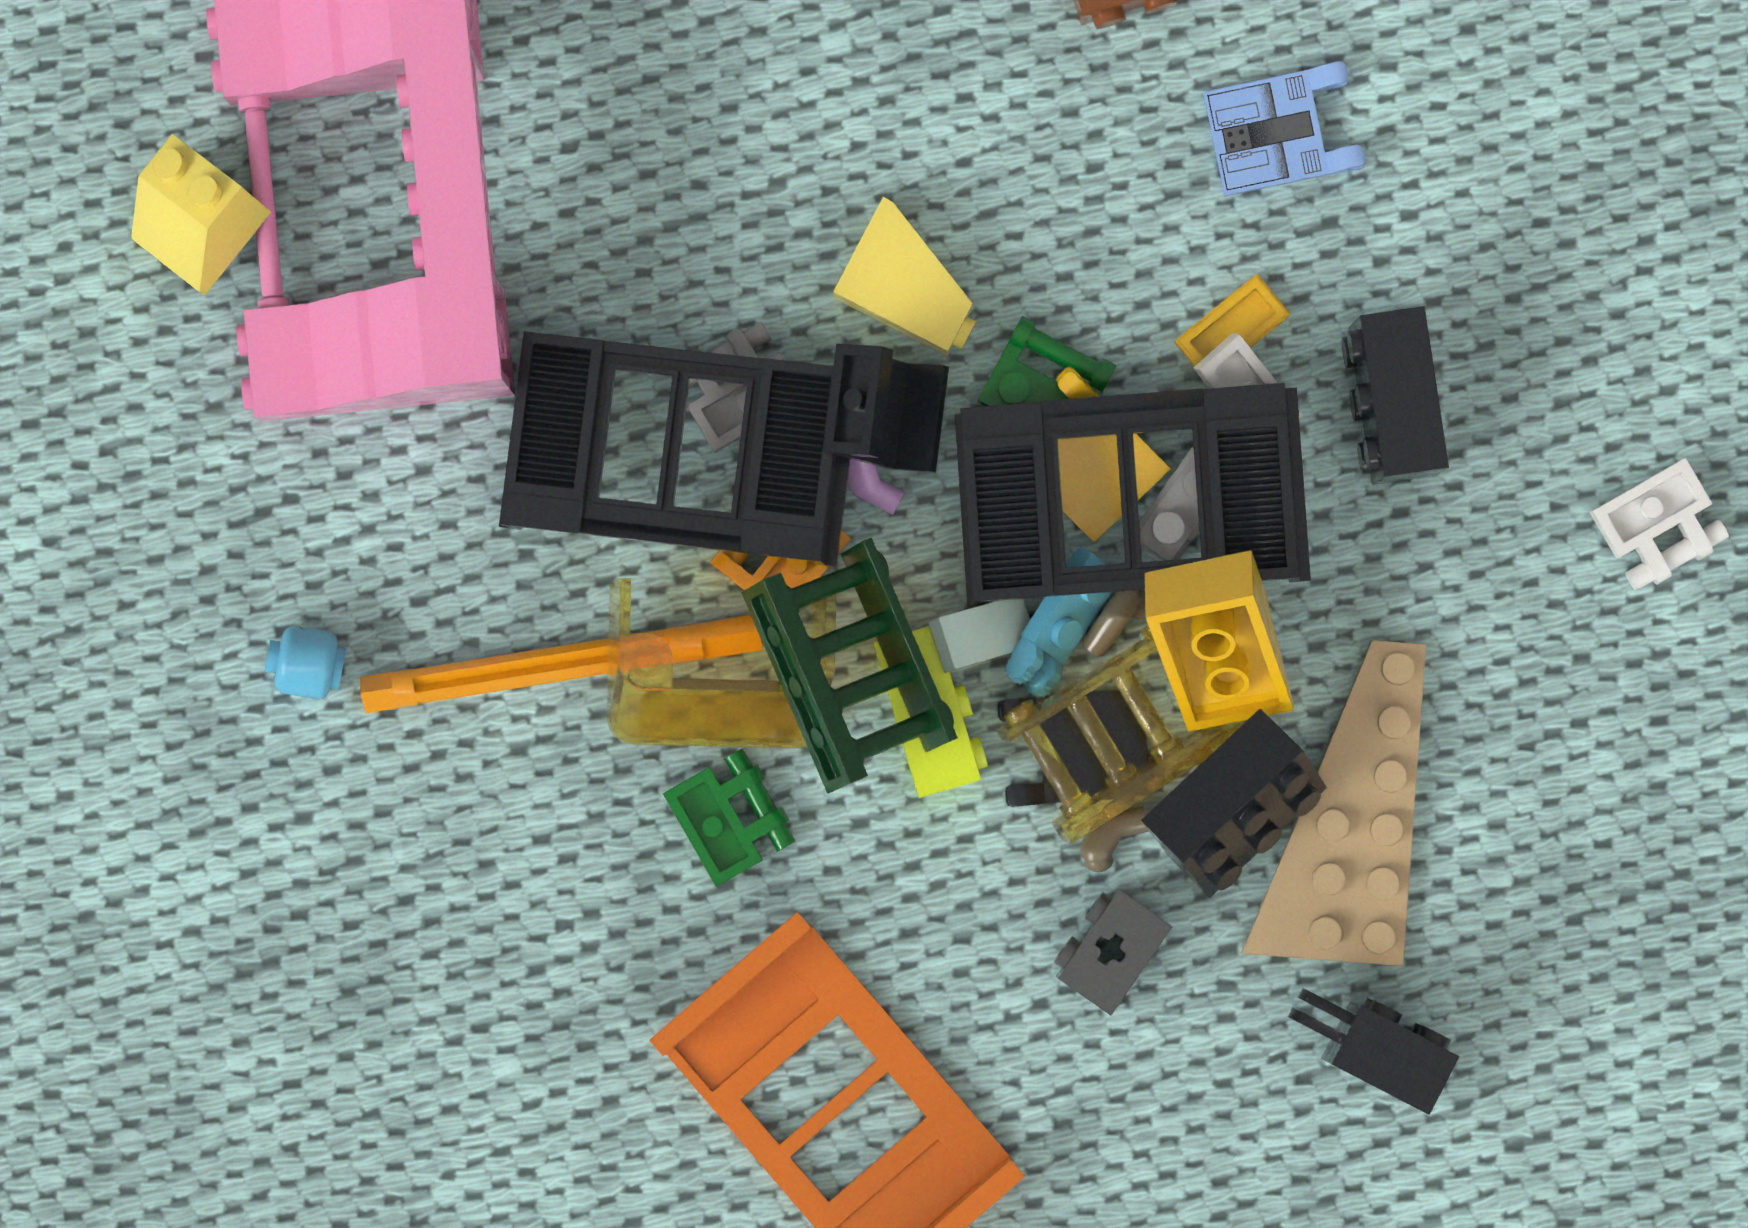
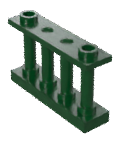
(803, 681)

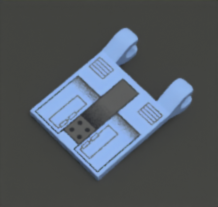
(1271, 131)

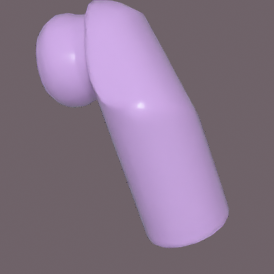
(867, 485)

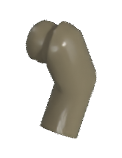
(1113, 620)
(1101, 843)

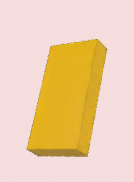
(1248, 311)

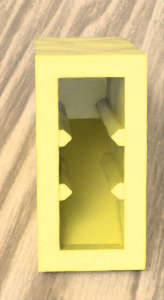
(905, 284)

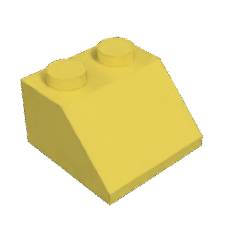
(192, 214)

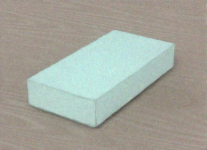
(979, 633)

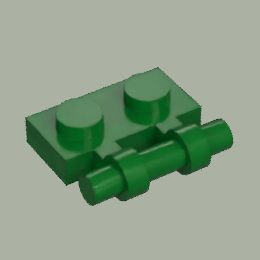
(713, 824)

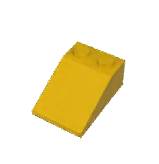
(1217, 640)

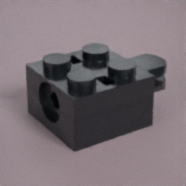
(1381, 1052)

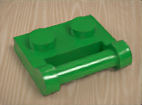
(1018, 383)

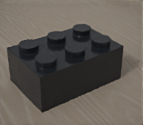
(1395, 396)
(1235, 804)

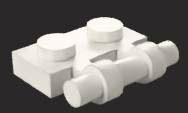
(1651, 509)

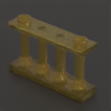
(1125, 783)

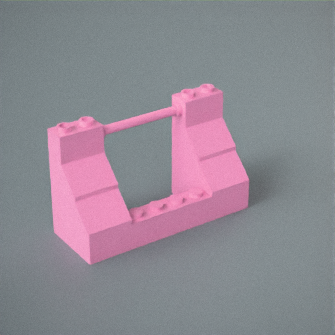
(406, 339)

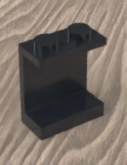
(885, 409)

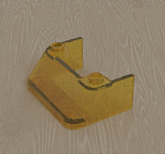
(662, 710)

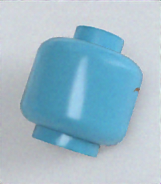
(305, 662)

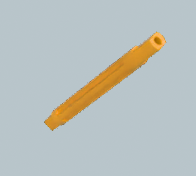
(547, 665)

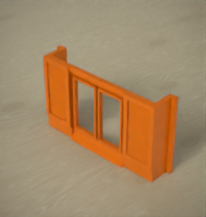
(763, 1014)

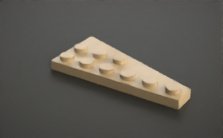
(1349, 858)

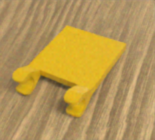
(1092, 470)

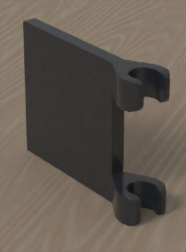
(1075, 749)

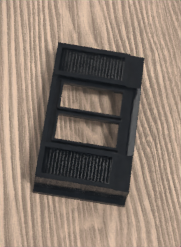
(1244, 485)
(785, 486)

